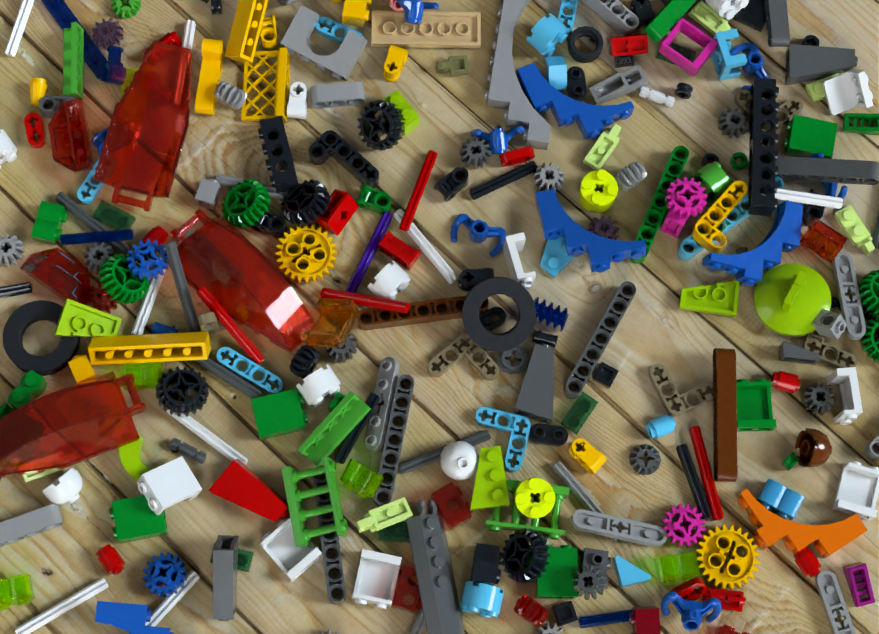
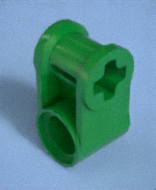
(370, 198)

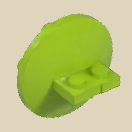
(791, 299)

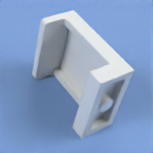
(511, 247)
(849, 393)
(168, 485)
(857, 490)
(282, 549)
(376, 579)

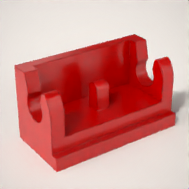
(628, 45)
(398, 250)

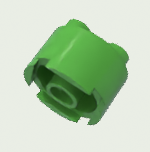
(714, 180)

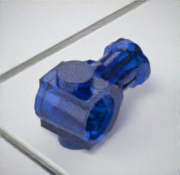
(113, 69)

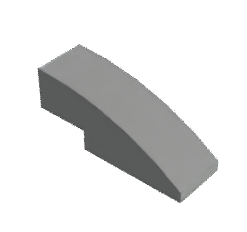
(619, 85)

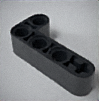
(345, 161)

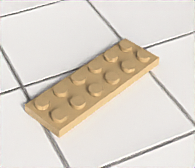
(434, 30)

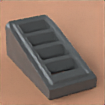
(793, 353)

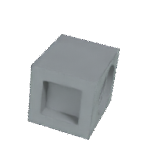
(208, 193)
(829, 324)

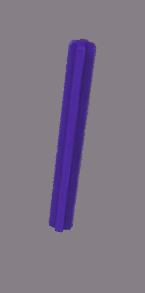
(369, 252)

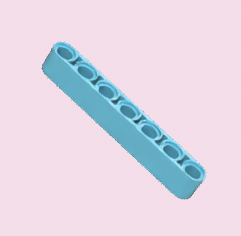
(738, 214)

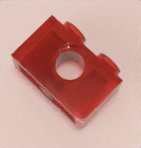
(823, 240)
(456, 517)

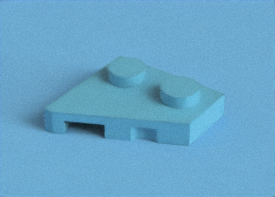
(555, 257)

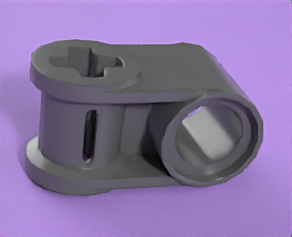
(55, 101)

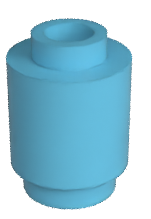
(660, 426)

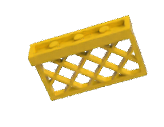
(281, 85)

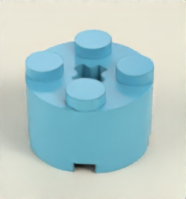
(547, 35)
(482, 599)

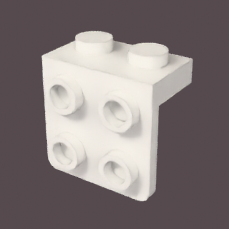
(847, 91)

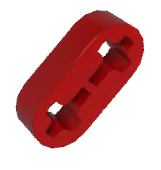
(39, 129)
(517, 156)
(687, 590)

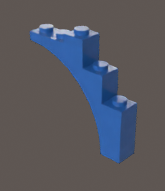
(567, 110)
(782, 237)
(599, 250)
(127, 617)

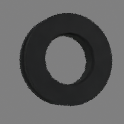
(13, 337)
(498, 341)

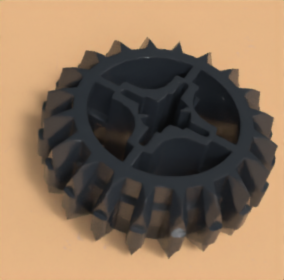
(387, 123)
(305, 203)
(168, 396)
(521, 554)

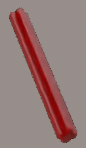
(418, 190)
(367, 300)
(230, 325)
(706, 473)

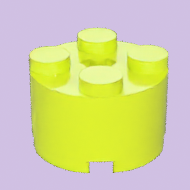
(601, 182)
(534, 509)

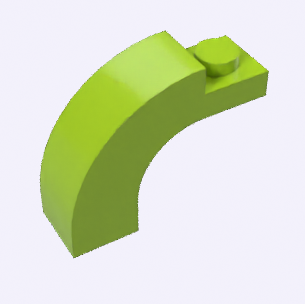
(131, 459)

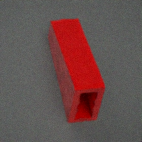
(249, 491)

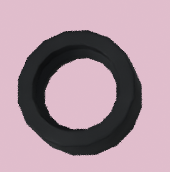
(587, 32)

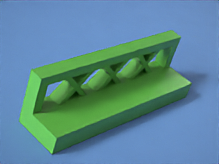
(73, 61)
(334, 428)

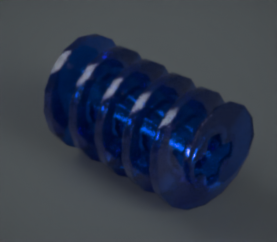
(551, 315)

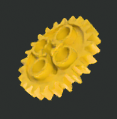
(315, 268)
(744, 564)

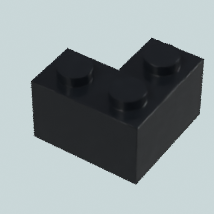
(486, 564)

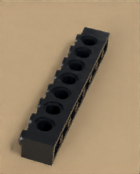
(758, 203)

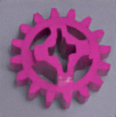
(691, 191)
(691, 523)

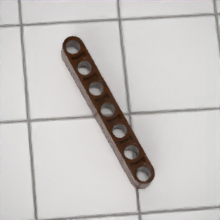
(414, 317)
(724, 415)

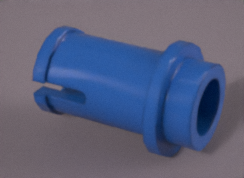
(162, 329)

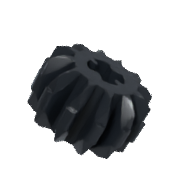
(304, 361)

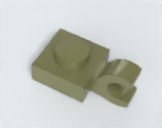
(456, 65)

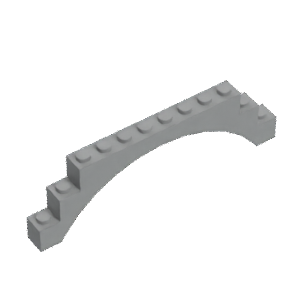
(504, 85)

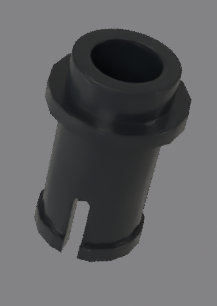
(540, 337)

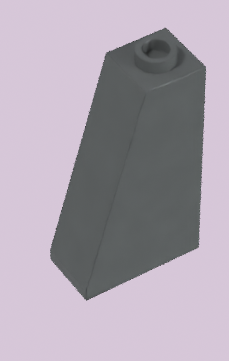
(816, 62)
(537, 389)
(225, 577)

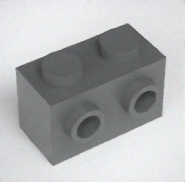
(599, 560)

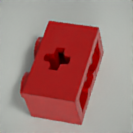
(338, 212)

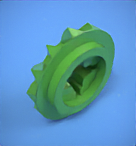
(126, 11)

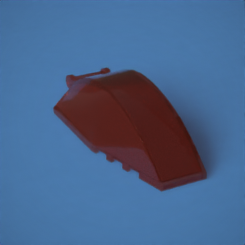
(148, 127)
(242, 280)
(69, 425)

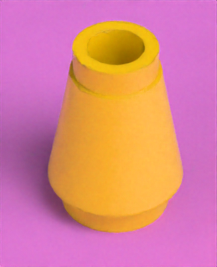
(37, 90)

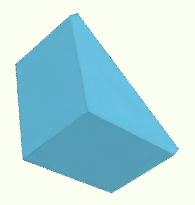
(556, 72)
(628, 574)

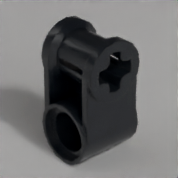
(643, 11)
(450, 186)
(812, 209)
(267, 223)
(474, 276)

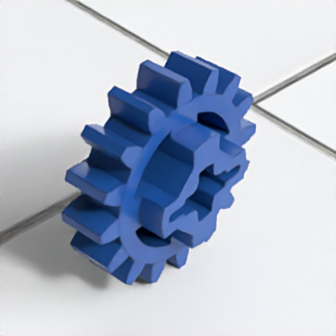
(147, 252)
(172, 570)

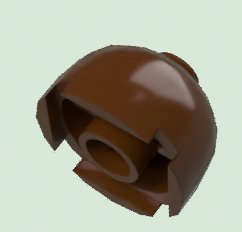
(813, 448)

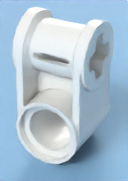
(297, 103)

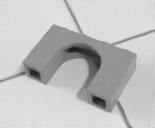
(339, 63)

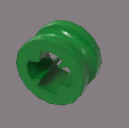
(735, 156)
(790, 461)

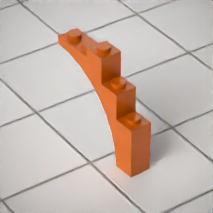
(797, 536)

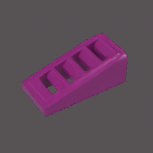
(848, 571)

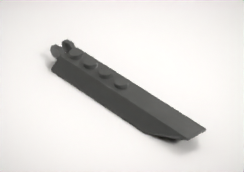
(434, 571)

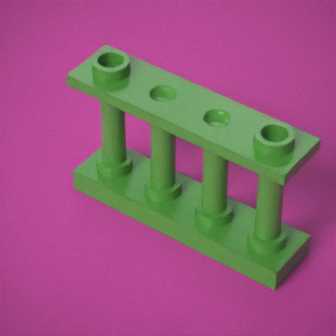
(299, 515)
(553, 533)

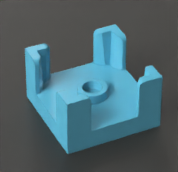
(723, 60)

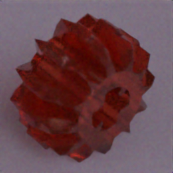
(97, 302)
(531, 610)

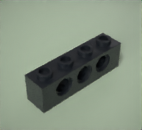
(271, 129)

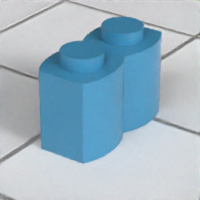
(780, 499)

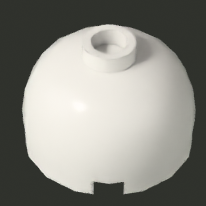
(459, 460)
(65, 487)

